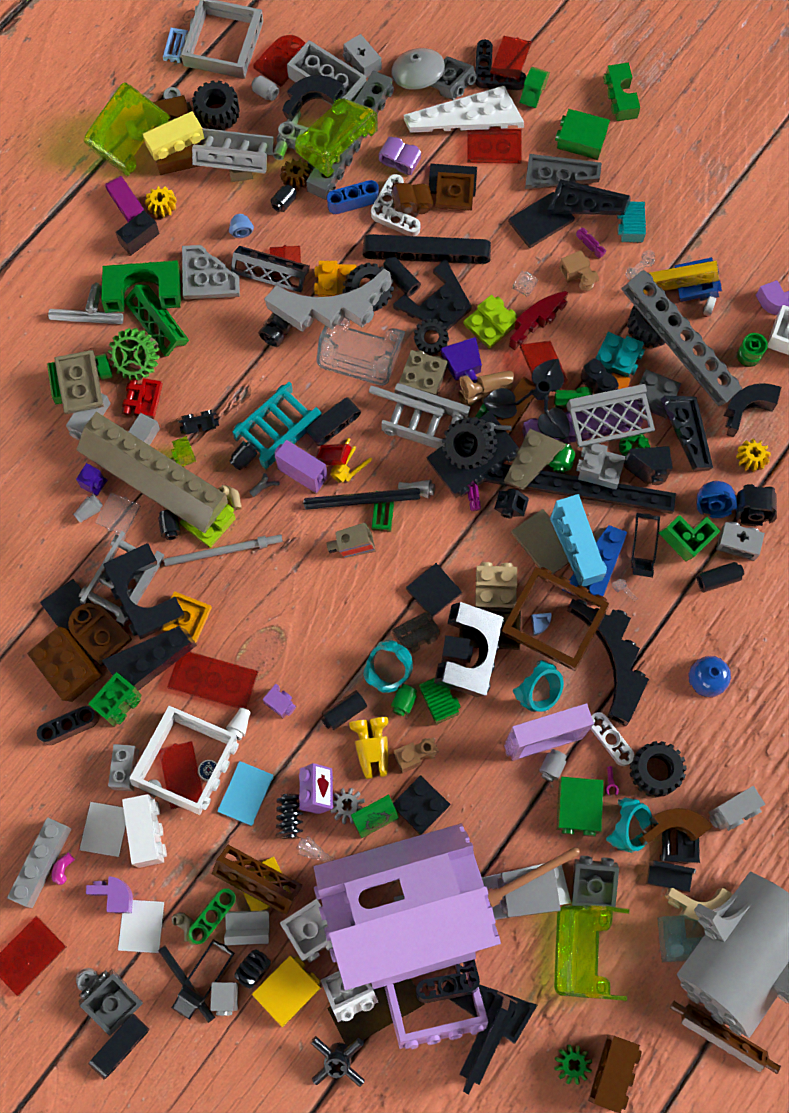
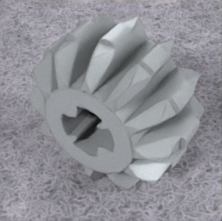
(339, 803)

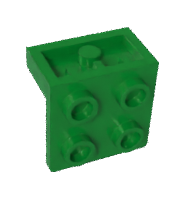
(115, 699)

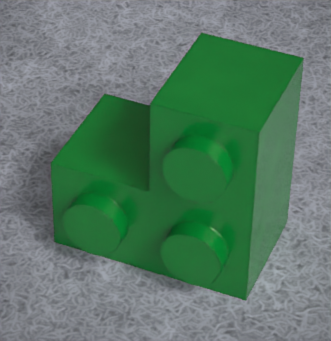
(688, 540)

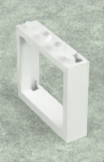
(174, 715)

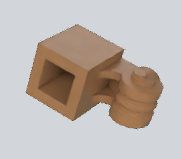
(577, 266)
(410, 755)

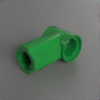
(563, 396)

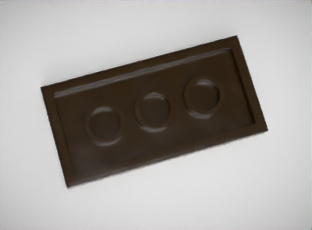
(369, 1022)

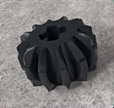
(252, 968)

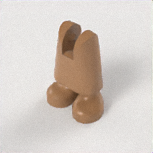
(485, 384)

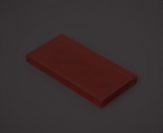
(213, 680)

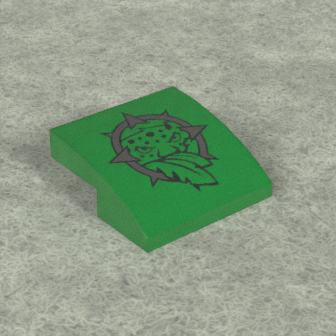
(374, 816)

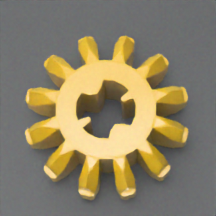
(160, 201)
(753, 455)

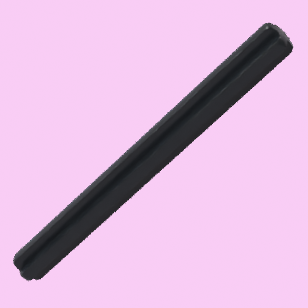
(362, 498)

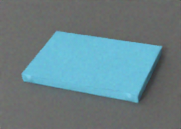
(245, 793)

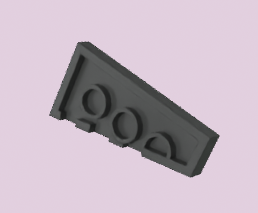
(548, 170)

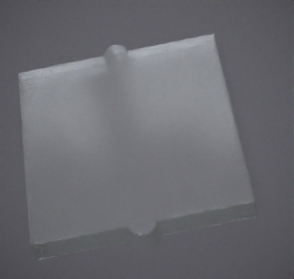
(117, 513)

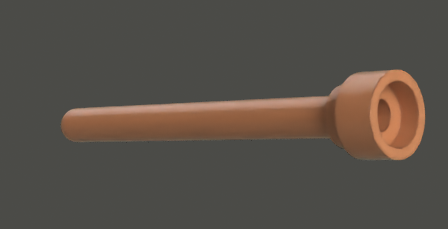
(495, 895)

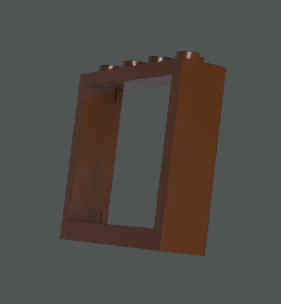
(540, 647)

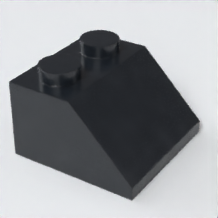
(650, 464)

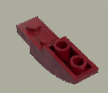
(538, 314)

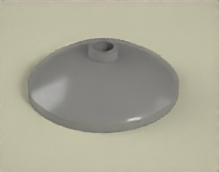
(418, 68)

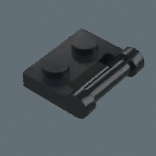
(687, 850)

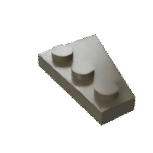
(532, 457)

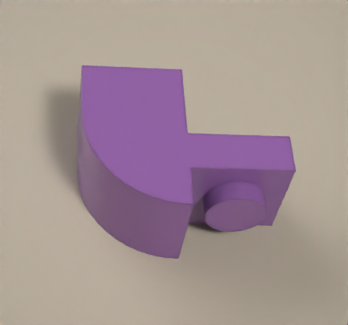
(772, 297)
(117, 892)

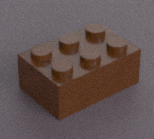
(65, 664)
(615, 1073)

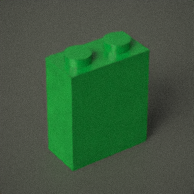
(582, 133)
(580, 806)

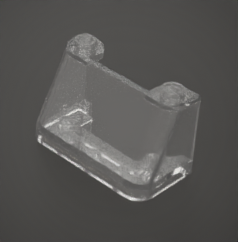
(359, 353)

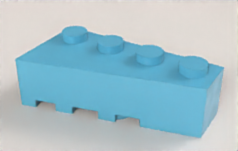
(578, 540)

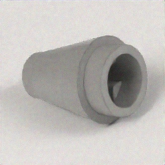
(88, 508)

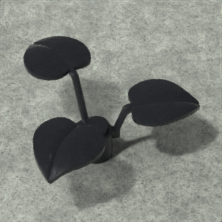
(547, 378)

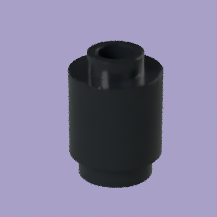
(283, 198)
(243, 455)
(168, 525)

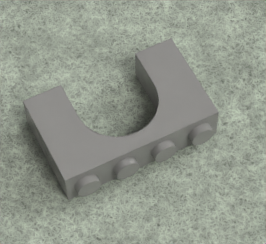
(143, 427)

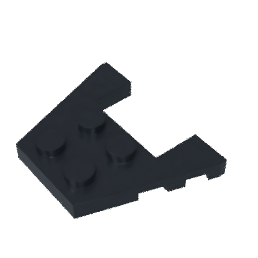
(446, 304)

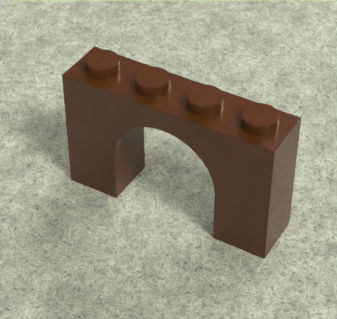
(181, 159)

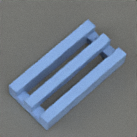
(173, 56)

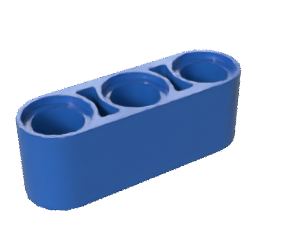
(358, 190)

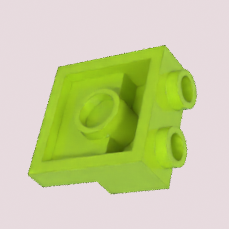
(491, 321)
(217, 528)

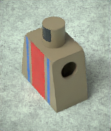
(353, 541)

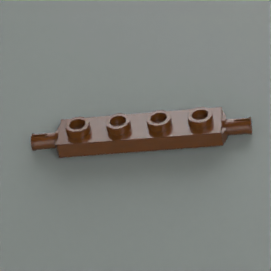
(724, 1038)

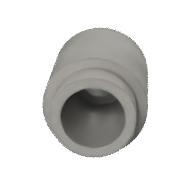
(265, 88)
(553, 765)

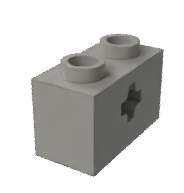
(361, 56)
(730, 542)
(122, 766)
(224, 998)

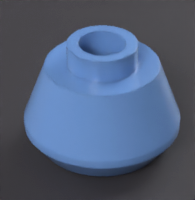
(240, 226)

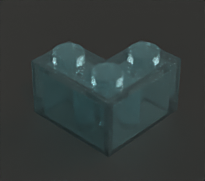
(673, 939)

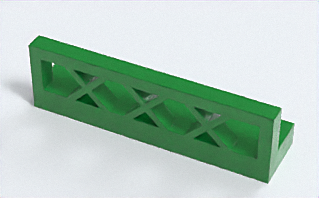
(166, 323)

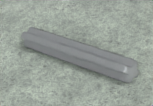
(84, 316)

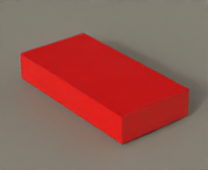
(334, 454)

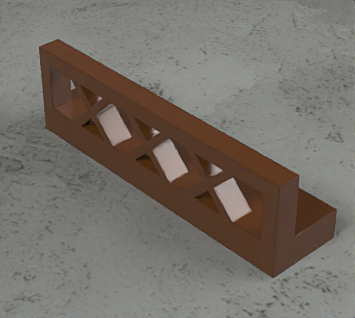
(253, 882)

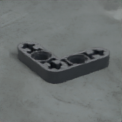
(485, 71)
(457, 980)

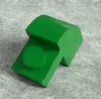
(534, 85)

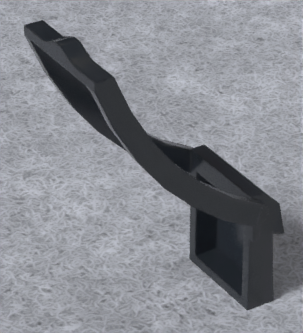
(641, 566)
(189, 999)

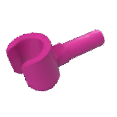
(611, 781)

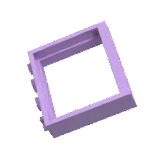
(548, 732)
(433, 1035)

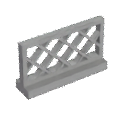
(605, 399)

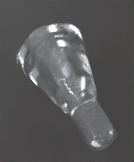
(310, 849)

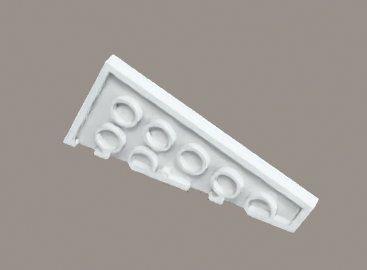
(468, 113)

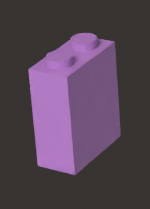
(301, 466)

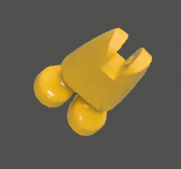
(374, 748)

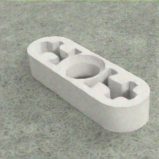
(612, 730)

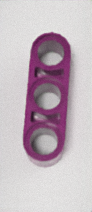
(124, 198)

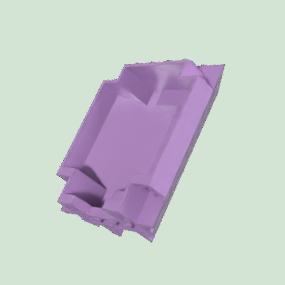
(431, 929)

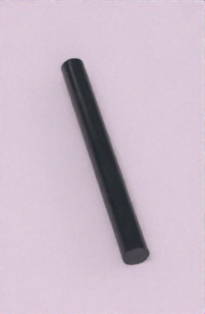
(181, 976)

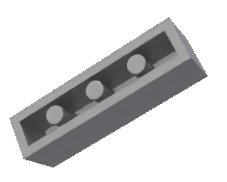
(39, 863)

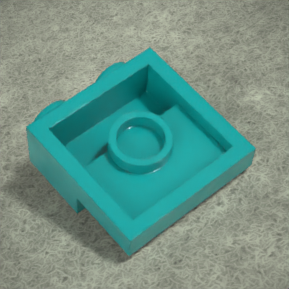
(620, 354)

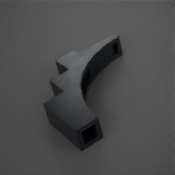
(627, 683)

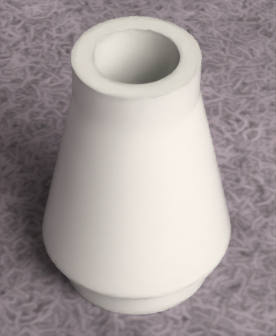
(239, 723)

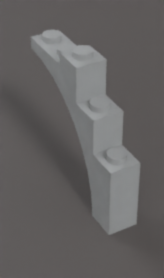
(330, 311)

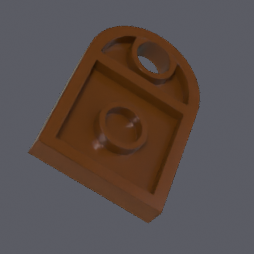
(99, 633)

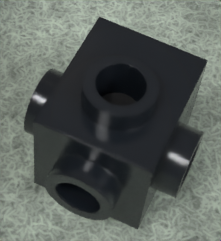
(511, 503)

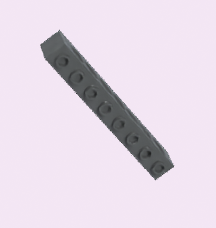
(372, 95)
(671, 335)

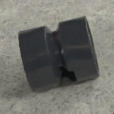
(274, 330)

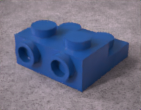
(700, 291)

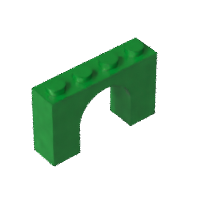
(119, 278)

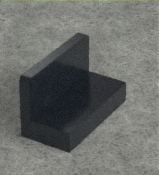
(670, 876)

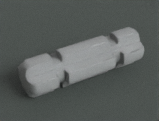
(93, 299)

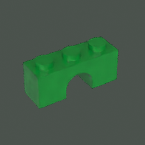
(624, 105)

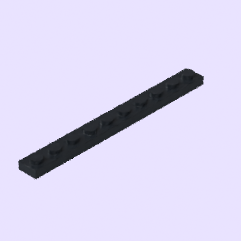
(570, 485)

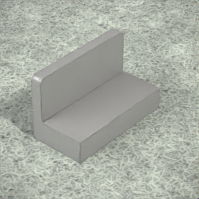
(247, 927)

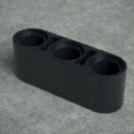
(333, 421)
(57, 725)
(118, 1046)

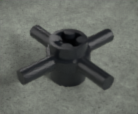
(337, 1061)

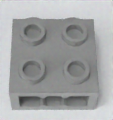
(730, 813)

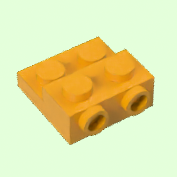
(331, 278)

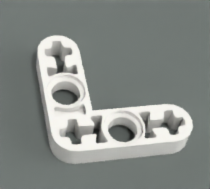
(388, 211)

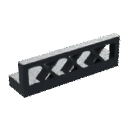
(271, 262)

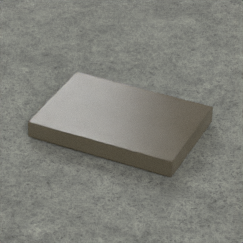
(79, 382)
(541, 542)

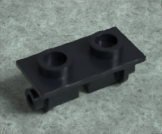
(191, 423)

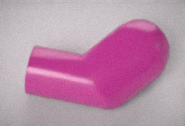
(59, 868)

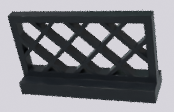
(487, 1041)

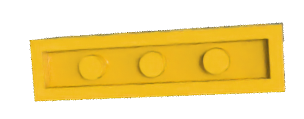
(686, 276)

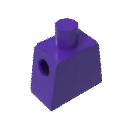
(463, 359)

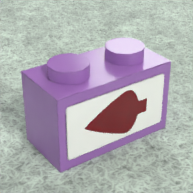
(316, 788)

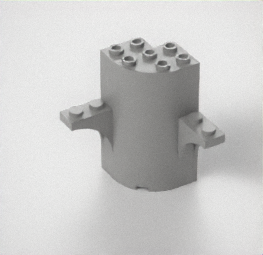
(742, 956)

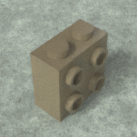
(424, 372)

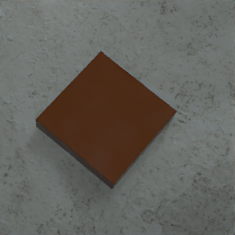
(454, 191)

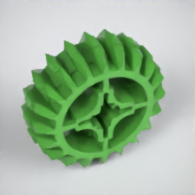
(120, 345)

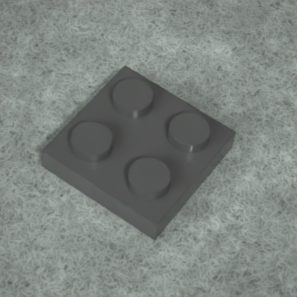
(657, 387)

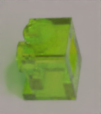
(183, 452)

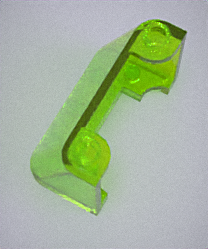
(121, 126)
(335, 133)

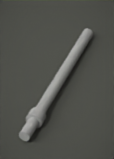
(261, 542)

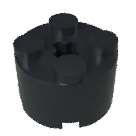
(756, 505)

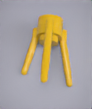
(341, 472)

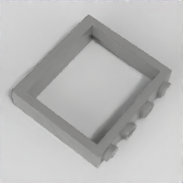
(225, 10)

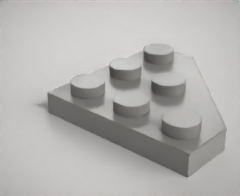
(206, 275)

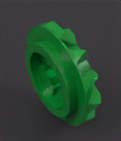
(625, 446)

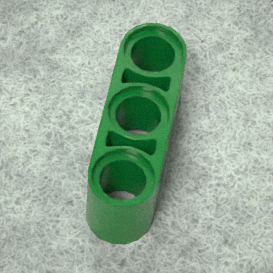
(220, 911)

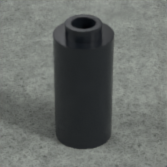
(402, 276)
(720, 576)
(343, 710)

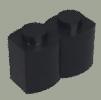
(596, 377)

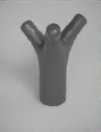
(262, 485)

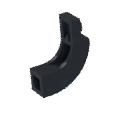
(312, 88)
(753, 396)

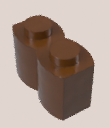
(412, 198)

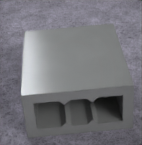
(532, 898)

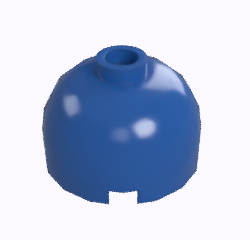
(716, 499)
(709, 676)

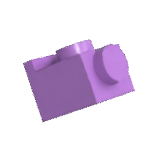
(279, 701)

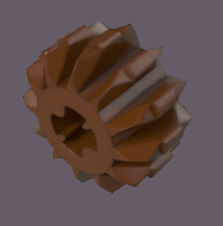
(295, 173)

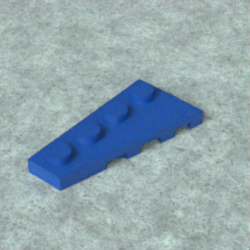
(609, 548)

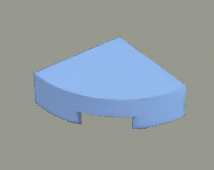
(540, 622)

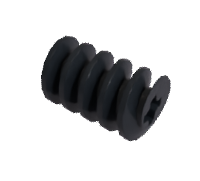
(288, 817)

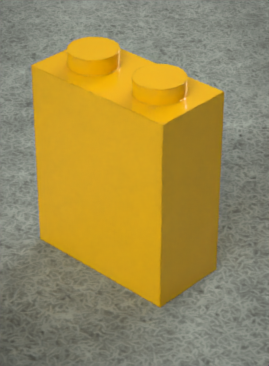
(287, 990)

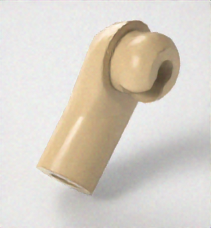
(232, 495)

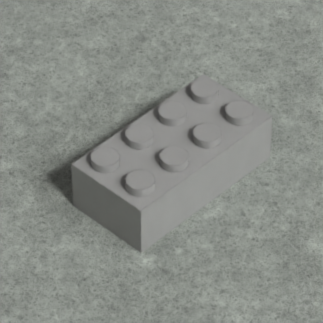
(316, 61)

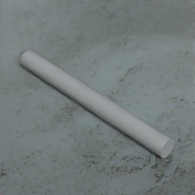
(406, 401)

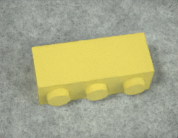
(173, 136)

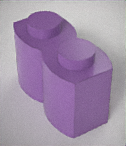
(400, 155)

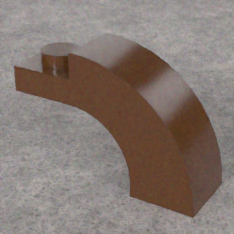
(684, 820)

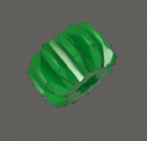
(572, 1073)

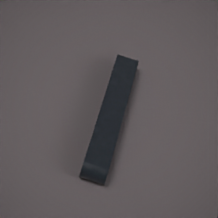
(427, 249)

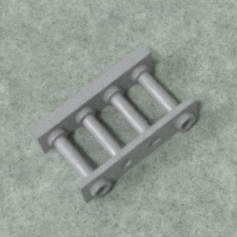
(233, 151)
(452, 408)
(143, 580)

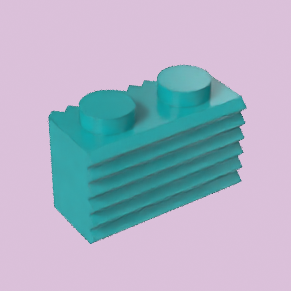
(633, 223)

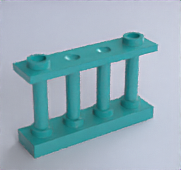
(295, 432)

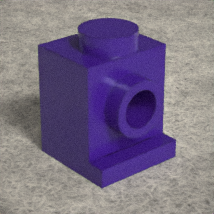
(91, 479)

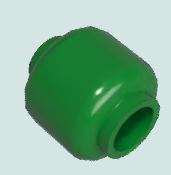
(563, 460)

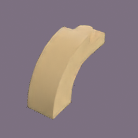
(679, 900)

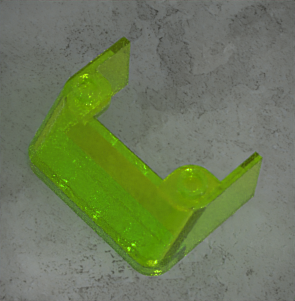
(578, 951)

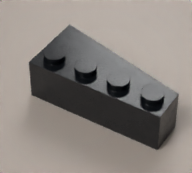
(150, 658)

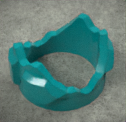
(401, 653)
(525, 690)
(620, 835)

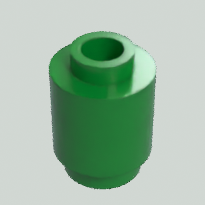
(404, 700)

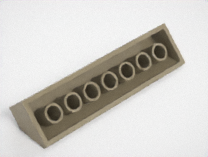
(151, 472)

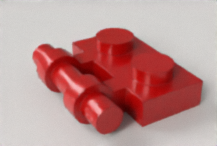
(147, 400)

